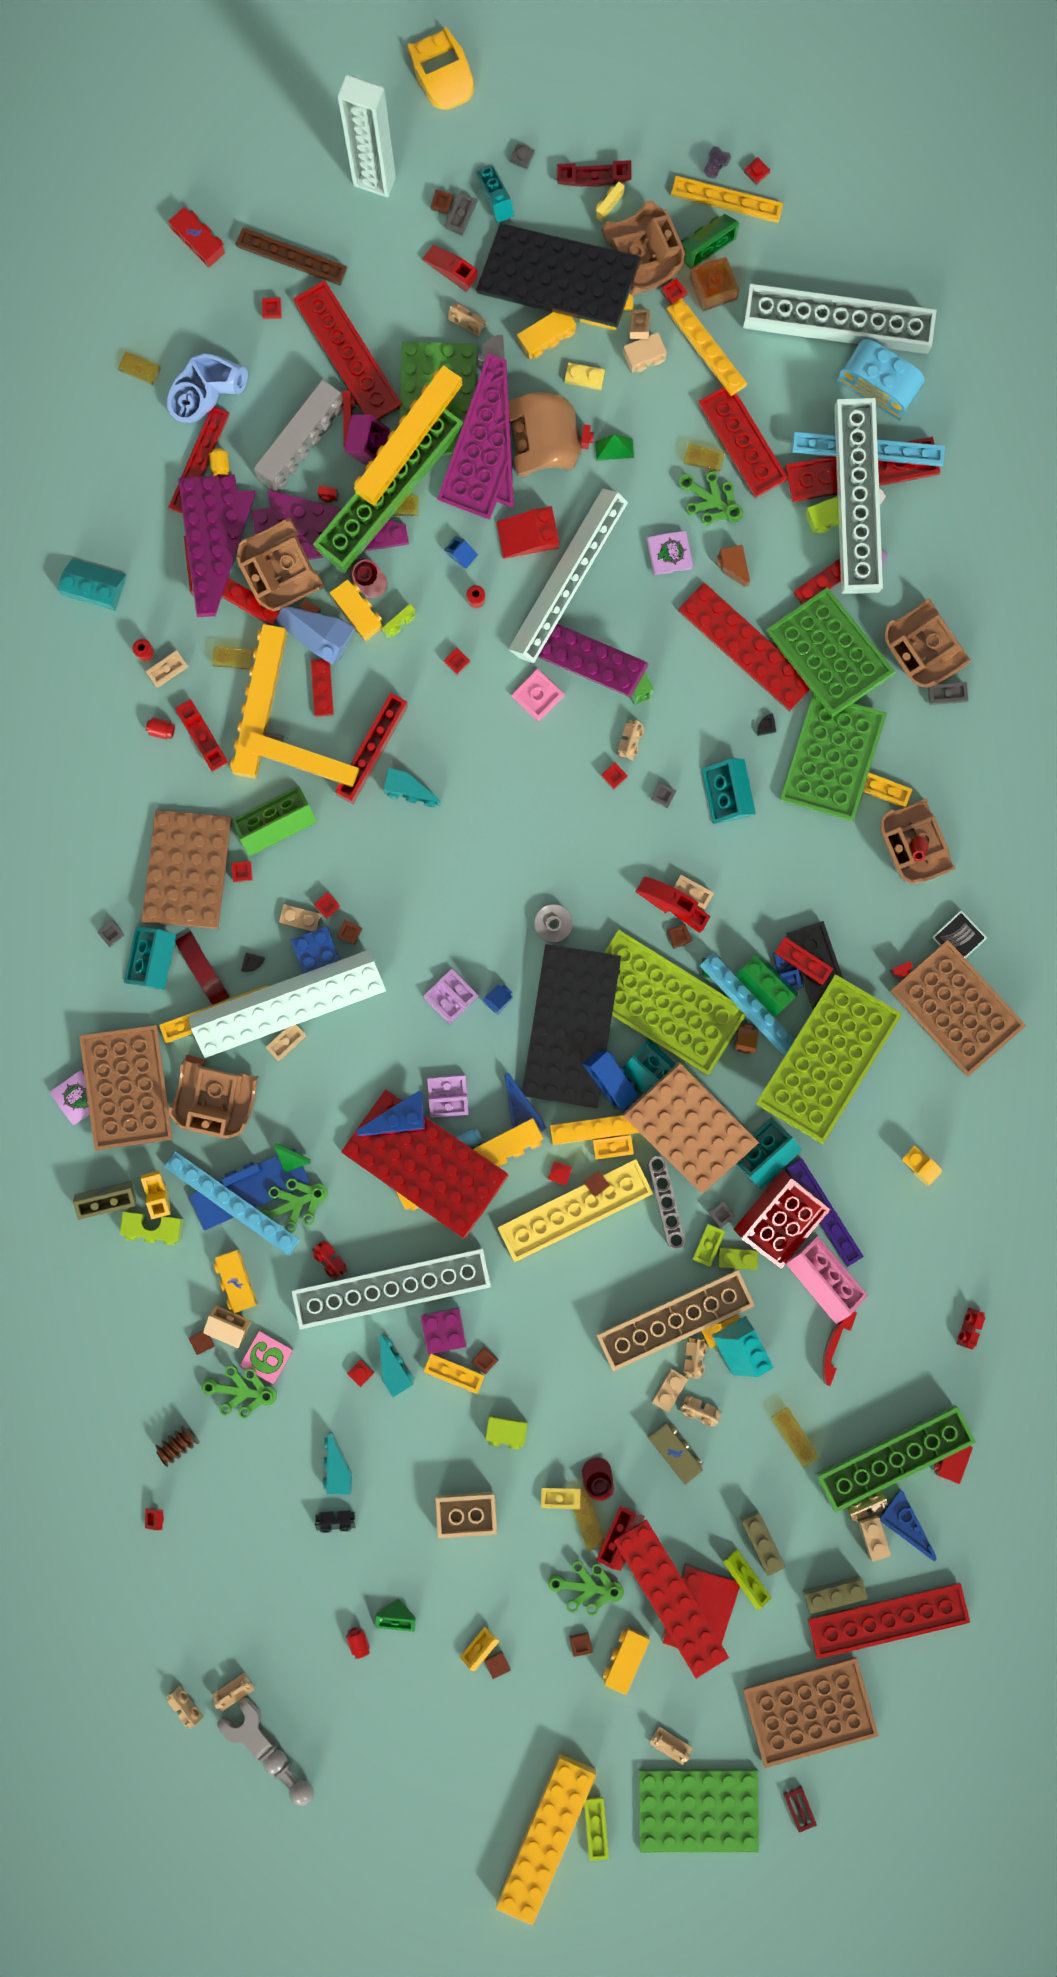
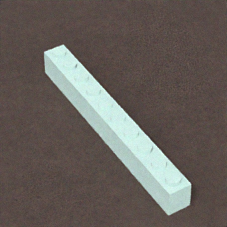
(568, 575)

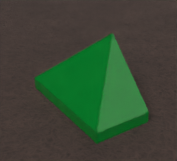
(614, 447)
(290, 1159)
(395, 1617)

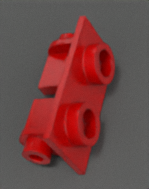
(332, 1266)
(972, 1320)

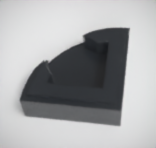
(767, 725)
(251, 962)

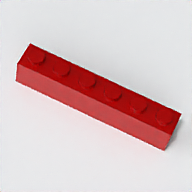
(374, 745)

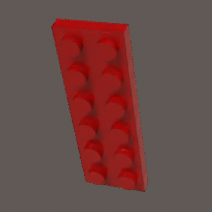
(743, 441)

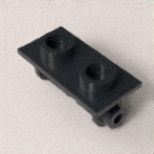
(342, 1522)

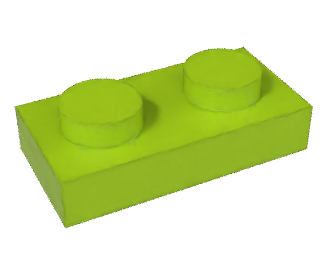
(405, 616)
(708, 1245)
(738, 1258)

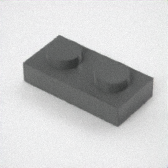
(461, 214)
(948, 693)

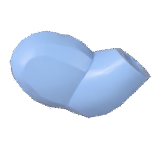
(200, 383)

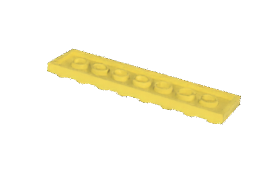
(574, 1211)

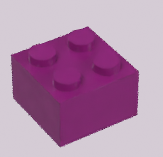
(365, 437)
(443, 1330)

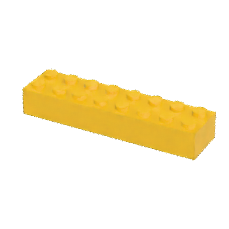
(546, 1839)

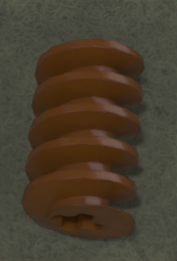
(176, 1445)

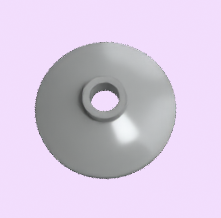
(560, 916)

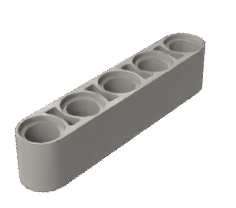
(670, 1211)

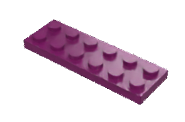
(593, 660)

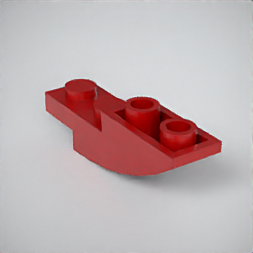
(674, 901)

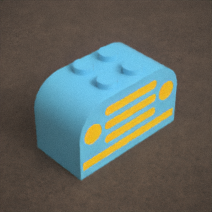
(882, 375)

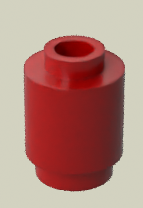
(476, 602)
(145, 655)
(160, 728)
(358, 1642)

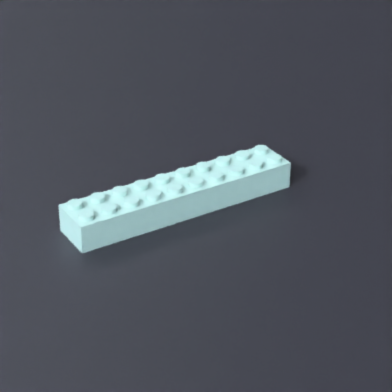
(367, 135)
(839, 318)
(858, 496)
(286, 1003)
(391, 1288)

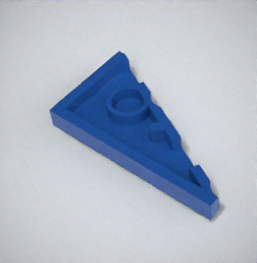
(519, 1105)
(402, 1117)
(902, 1520)

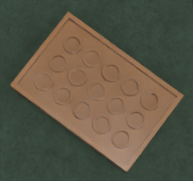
(186, 869)
(957, 1008)
(125, 1087)
(690, 1128)
(810, 1712)

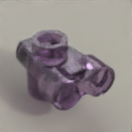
(716, 161)

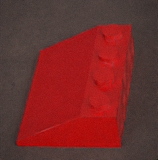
(781, 1219)
(714, 1596)

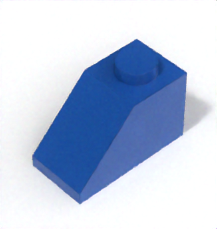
(498, 998)

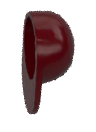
(368, 577)
(598, 1479)

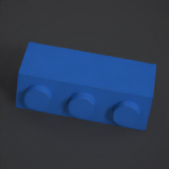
(611, 1079)

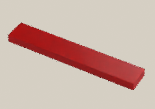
(203, 447)

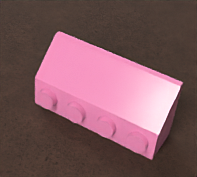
(827, 1280)

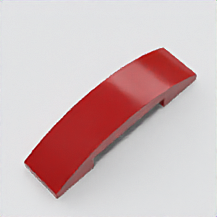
(201, 735)
(827, 1369)

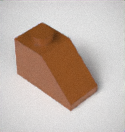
(734, 564)
(746, 1039)

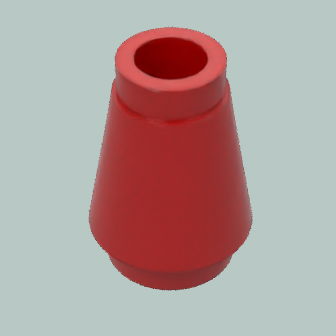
(918, 847)

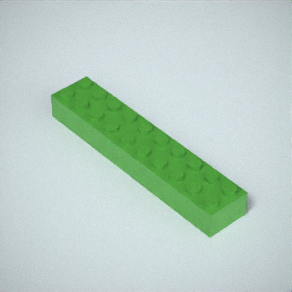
(361, 521)

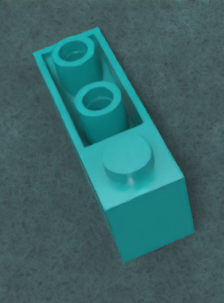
(495, 193)
(404, 785)
(393, 1373)
(338, 1471)

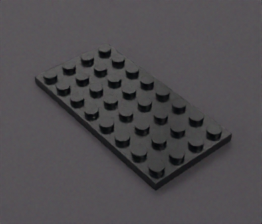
(558, 275)
(570, 1024)

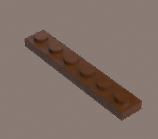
(291, 256)

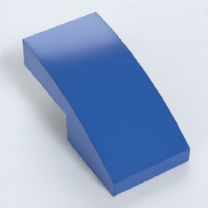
(788, 972)

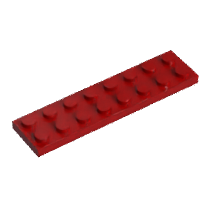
(347, 351)
(819, 476)
(744, 645)
(671, 1599)
(888, 1620)

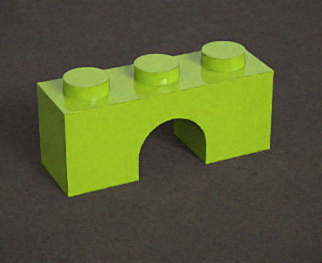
(134, 1226)

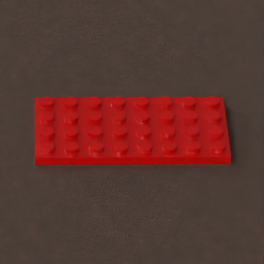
(429, 1169)

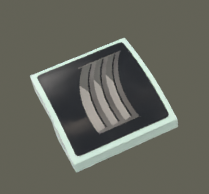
(961, 933)

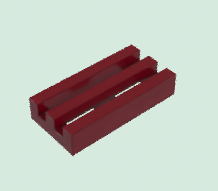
(794, 1792)

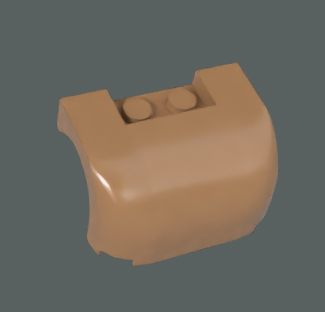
(653, 239)
(544, 432)
(277, 566)
(925, 646)
(900, 828)
(213, 1100)

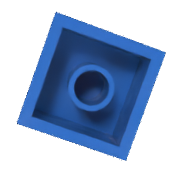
(315, 949)

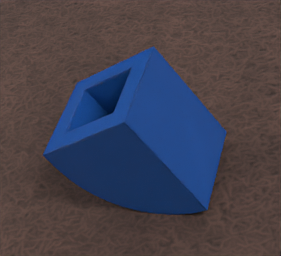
(461, 552)

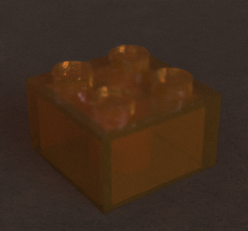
(714, 284)

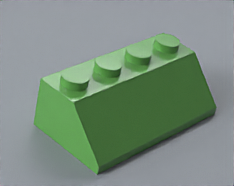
(274, 821)

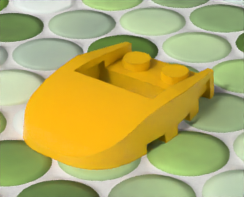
(449, 84)

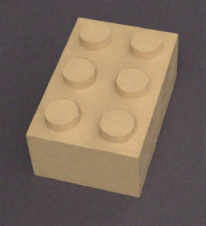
(466, 1514)

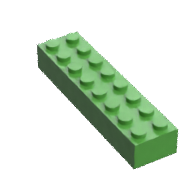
(895, 1458)

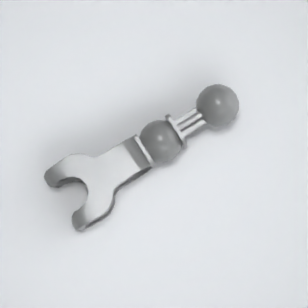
(264, 1749)

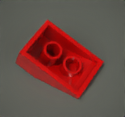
(528, 533)

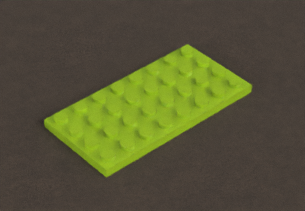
(672, 1005)
(829, 1059)

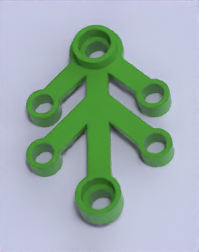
(712, 500)
(296, 1202)
(241, 1391)
(589, 1588)

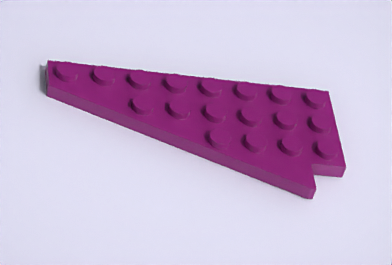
(482, 458)
(313, 518)
(213, 528)

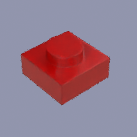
(757, 171)
(674, 291)
(271, 308)
(587, 436)
(327, 494)
(456, 661)
(614, 776)
(242, 871)
(327, 905)
(901, 970)
(560, 1173)
(360, 1373)
(154, 1519)

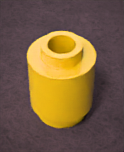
(219, 462)

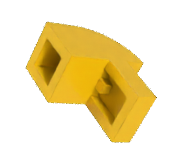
(923, 1167)
(156, 1194)

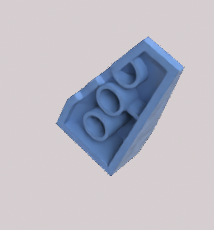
(319, 633)

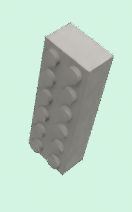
(299, 436)

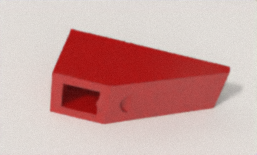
(452, 267)

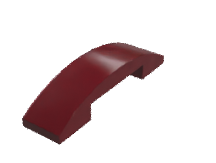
(594, 175)
(201, 968)

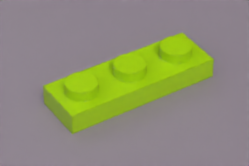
(747, 1579)
(596, 1829)

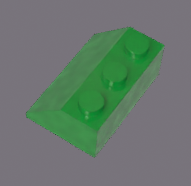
(709, 239)
(766, 985)

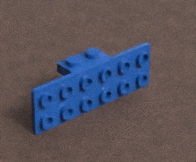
(249, 1184)

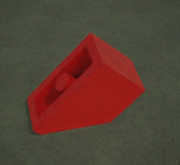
(954, 1466)

